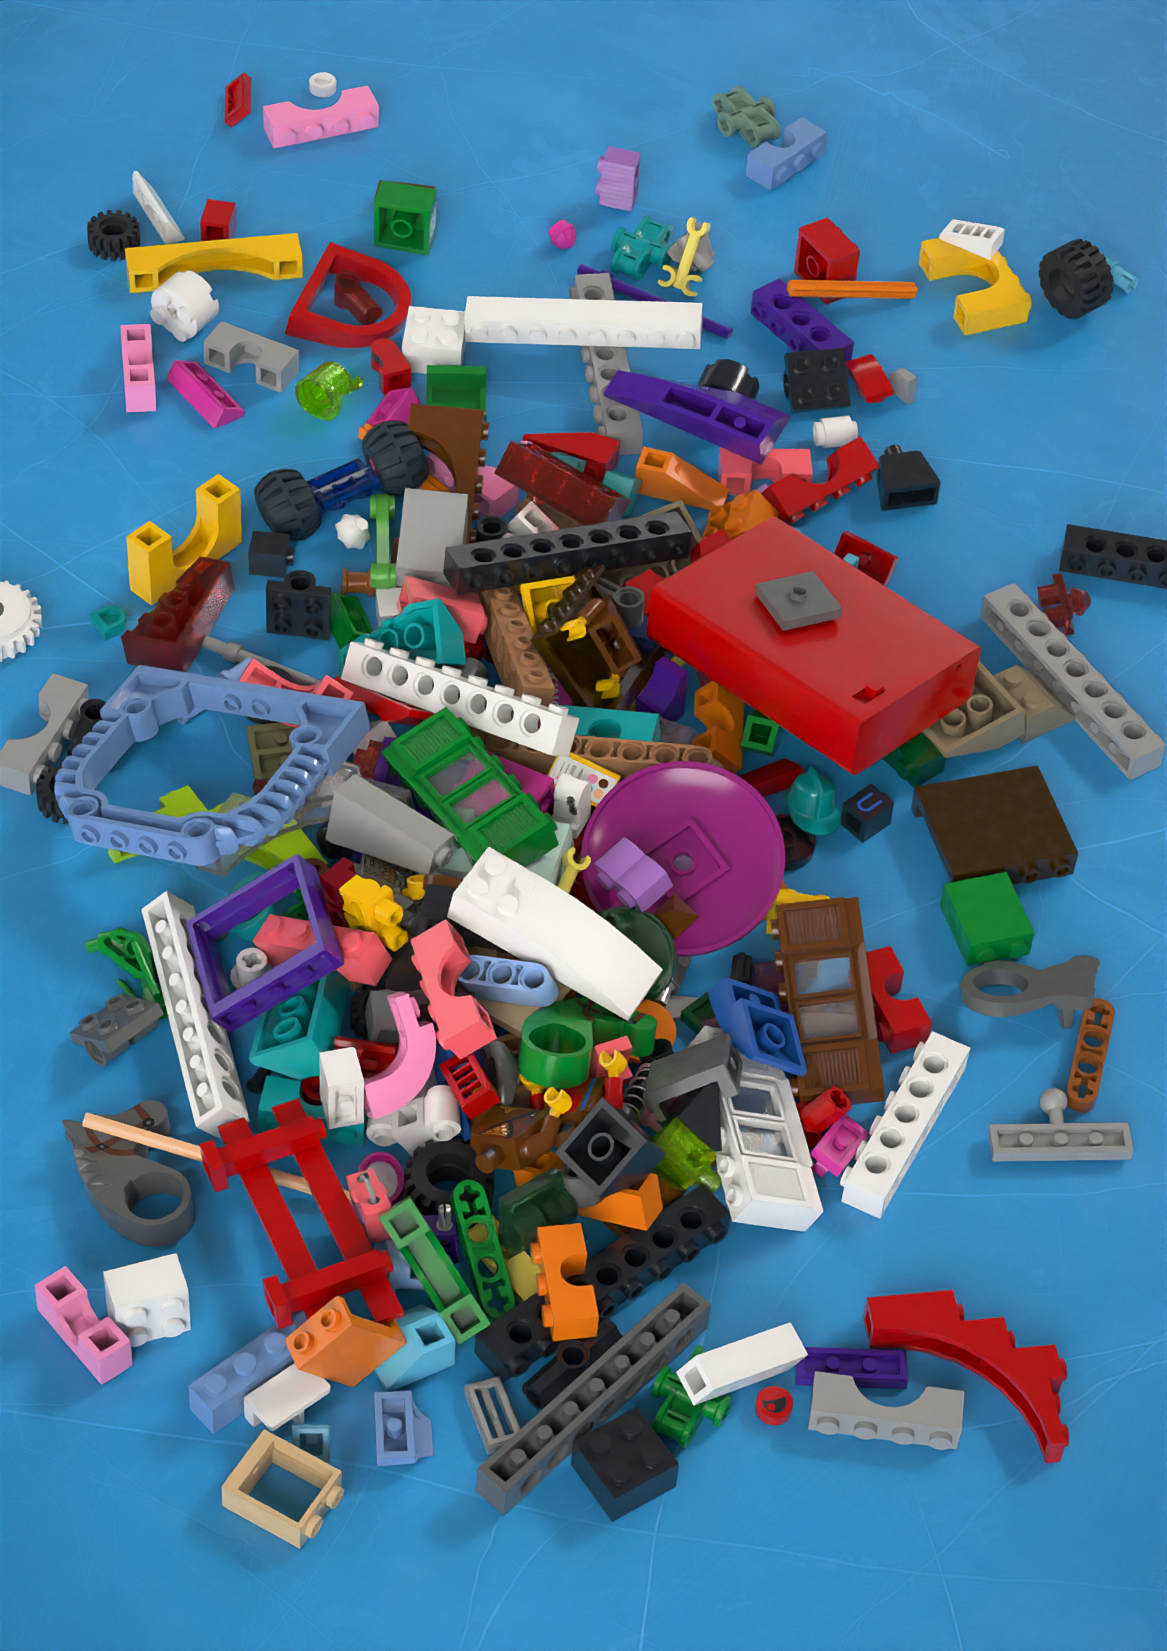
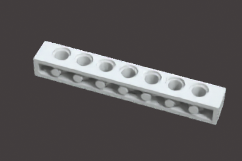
(556, 728)
(199, 1041)

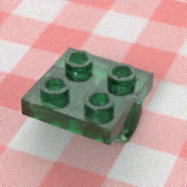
(530, 1206)

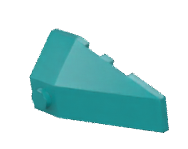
(421, 629)

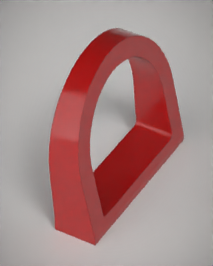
(329, 332)

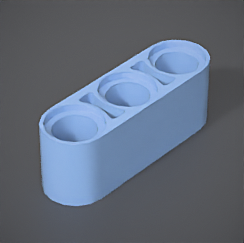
(517, 990)

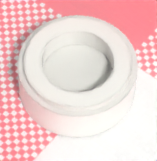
(322, 84)

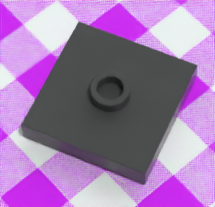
(798, 600)

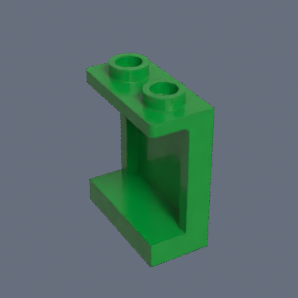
(457, 386)

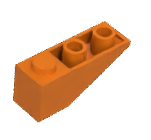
(674, 479)

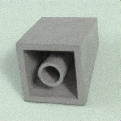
(427, 527)

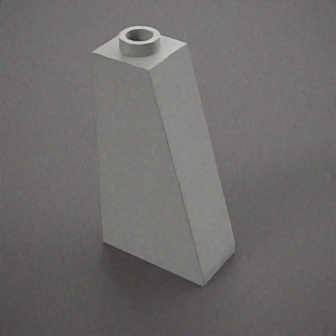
(386, 828)

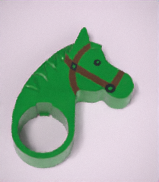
(561, 1038)

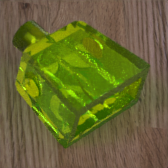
(681, 1146)

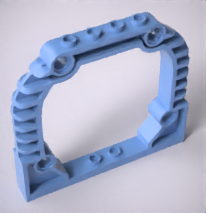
(153, 696)

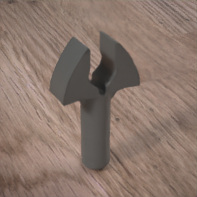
(409, 919)

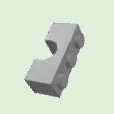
(231, 346)

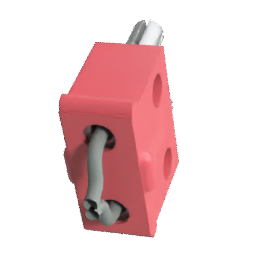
(369, 1201)

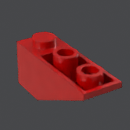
(596, 449)

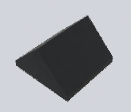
(700, 1113)

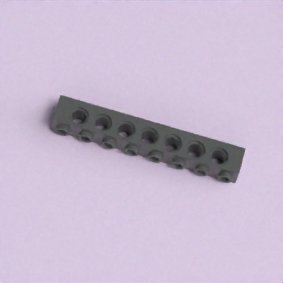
(592, 1398)

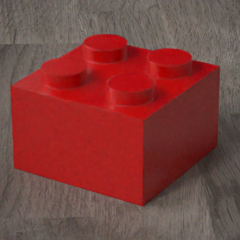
(825, 254)

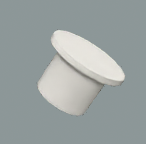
(249, 965)

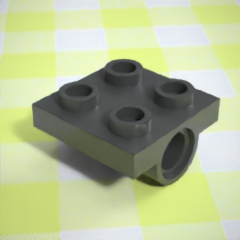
(116, 1027)

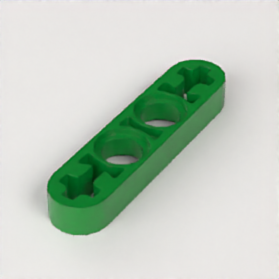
(476, 1251)

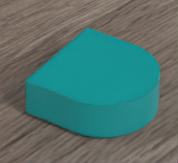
(109, 621)

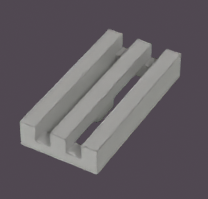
(482, 1386)

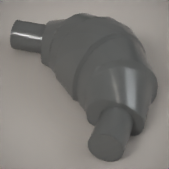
(501, 1070)

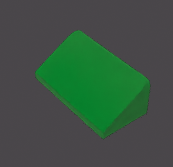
(347, 619)

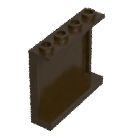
(579, 661)
(997, 826)

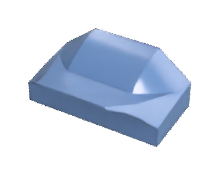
(400, 1429)

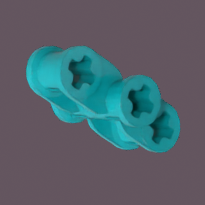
(638, 250)

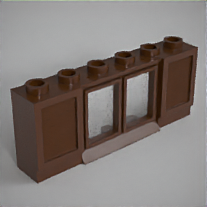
(829, 998)

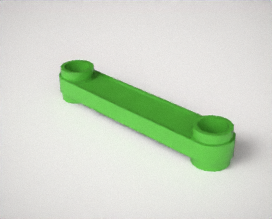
(382, 572)

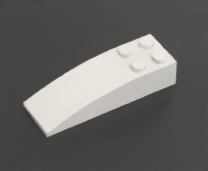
(555, 930)

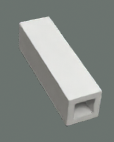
(741, 1363)

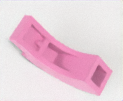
(411, 1066)

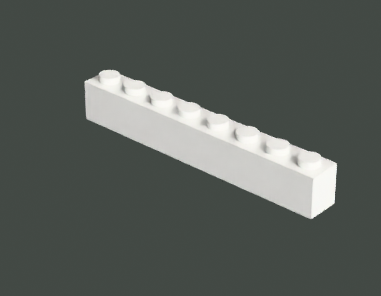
(583, 322)

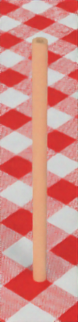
(180, 1147)

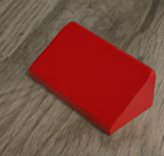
(773, 776)

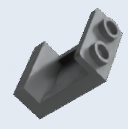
(690, 1070)

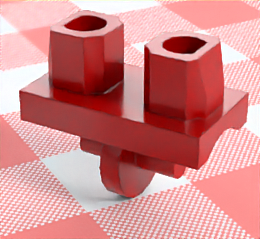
(372, 1056)

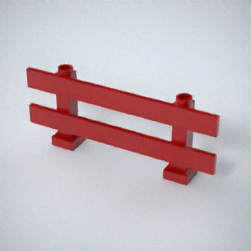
(307, 1286)

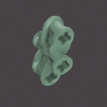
(741, 113)

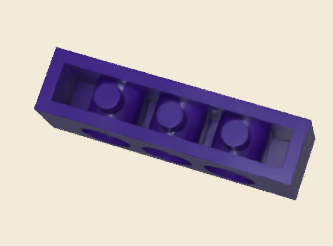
(796, 321)

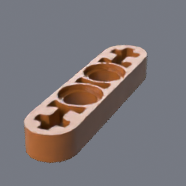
(1092, 1055)

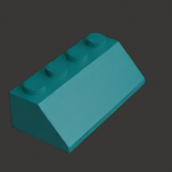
(301, 1028)

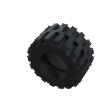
(1076, 278)
(441, 1163)

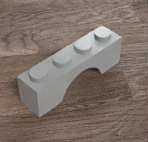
(26, 758)
(842, 1409)

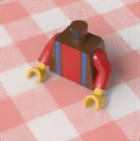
(585, 1095)

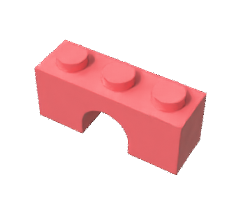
(739, 472)

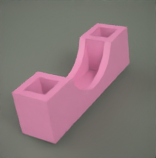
(290, 125)

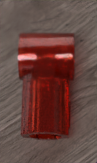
(352, 297)

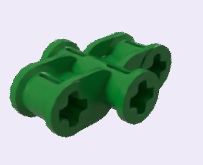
(678, 1415)

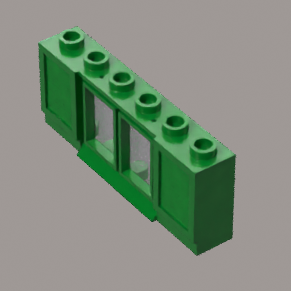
(469, 791)

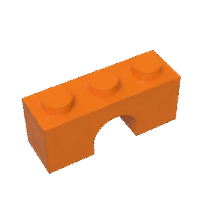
(724, 718)
(569, 1308)

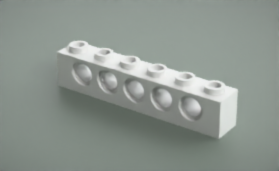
(917, 1103)

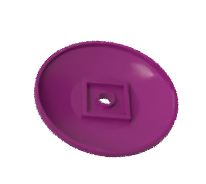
(715, 823)

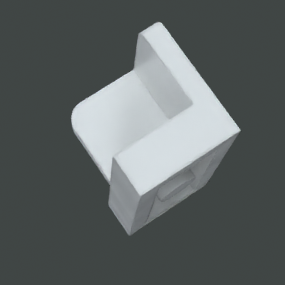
(284, 1398)

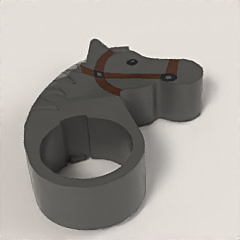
(119, 1173)

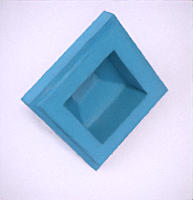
(313, 1439)

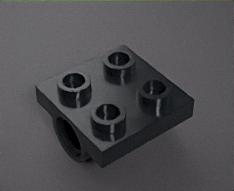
(816, 380)
(298, 606)

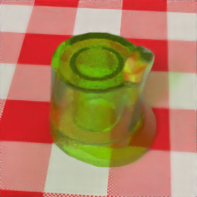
(324, 389)

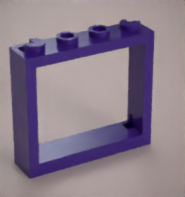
(283, 980)

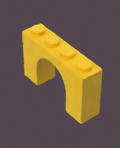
(980, 310)
(216, 532)

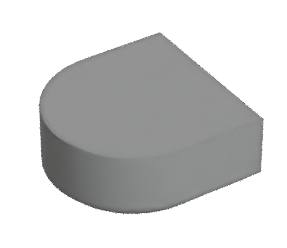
(904, 385)

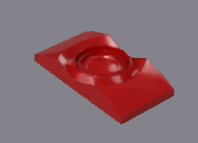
(386, 707)

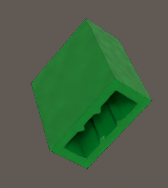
(987, 919)

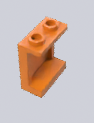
(342, 1345)

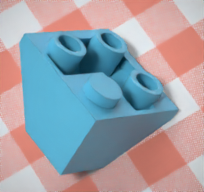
(427, 1350)

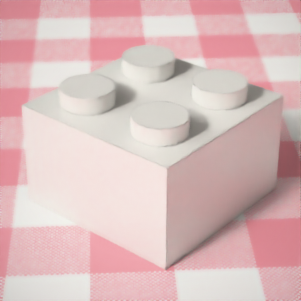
(433, 338)
(148, 1299)

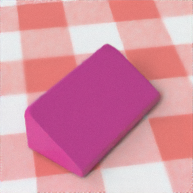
(394, 406)

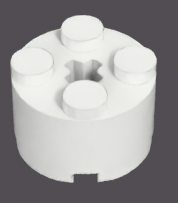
(183, 305)

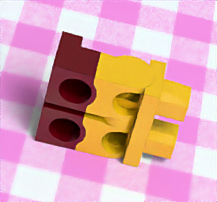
(362, 904)

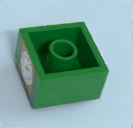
(405, 217)

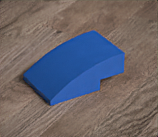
(758, 1025)

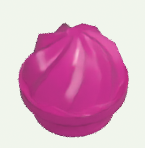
(562, 234)

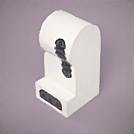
(572, 803)

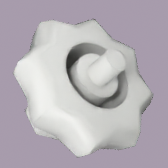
(353, 531)

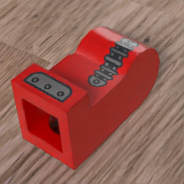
(391, 365)

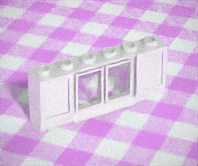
(764, 1150)

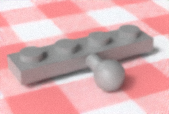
(1058, 1139)

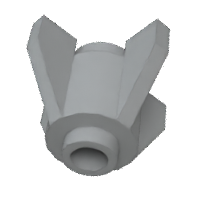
(703, 255)

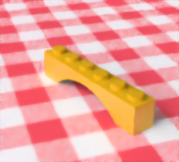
(269, 256)

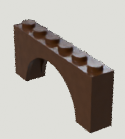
(456, 439)

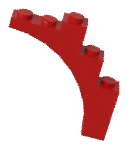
(938, 1327)

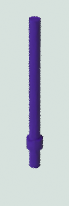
(641, 295)

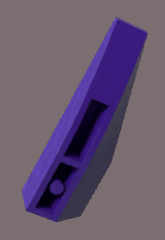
(705, 412)

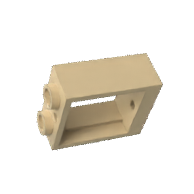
(273, 1449)

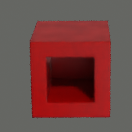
(218, 220)

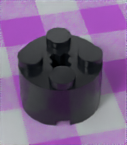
(731, 377)

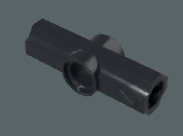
(558, 1375)

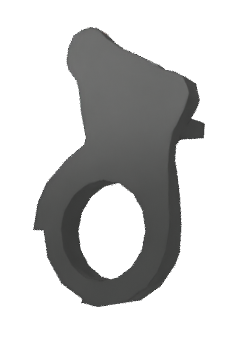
(1064, 985)

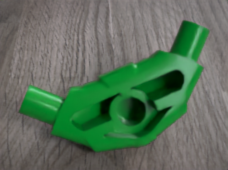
(117, 946)

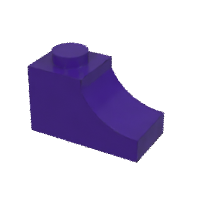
(665, 691)

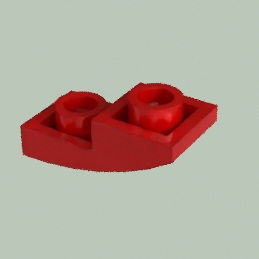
(869, 378)

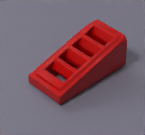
(478, 1101)

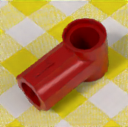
(822, 1113)

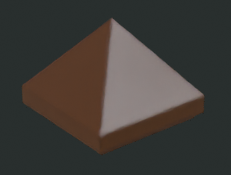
(676, 916)

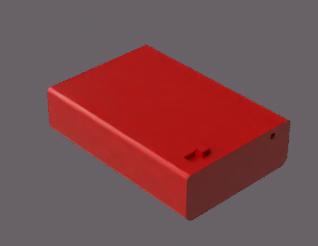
(836, 684)

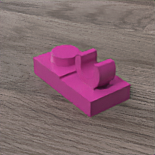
(838, 1146)

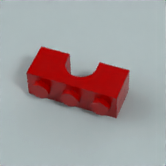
(898, 1022)

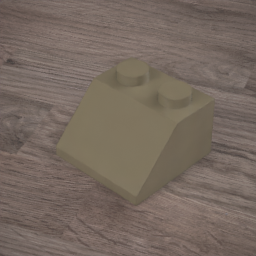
(1041, 705)

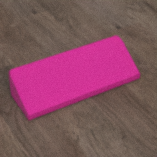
(204, 393)

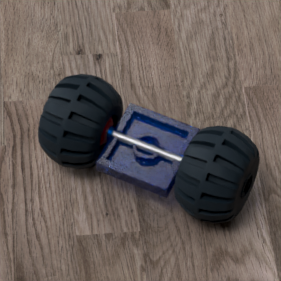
(393, 464)

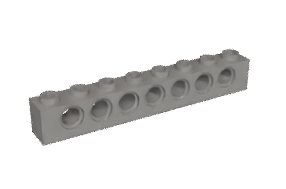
(603, 362)
(1074, 681)

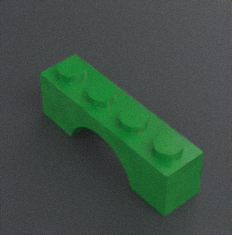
(434, 1269)

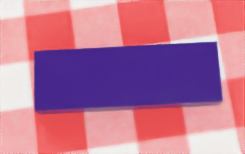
(867, 1366)

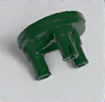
(651, 937)

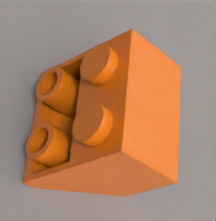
(739, 514)

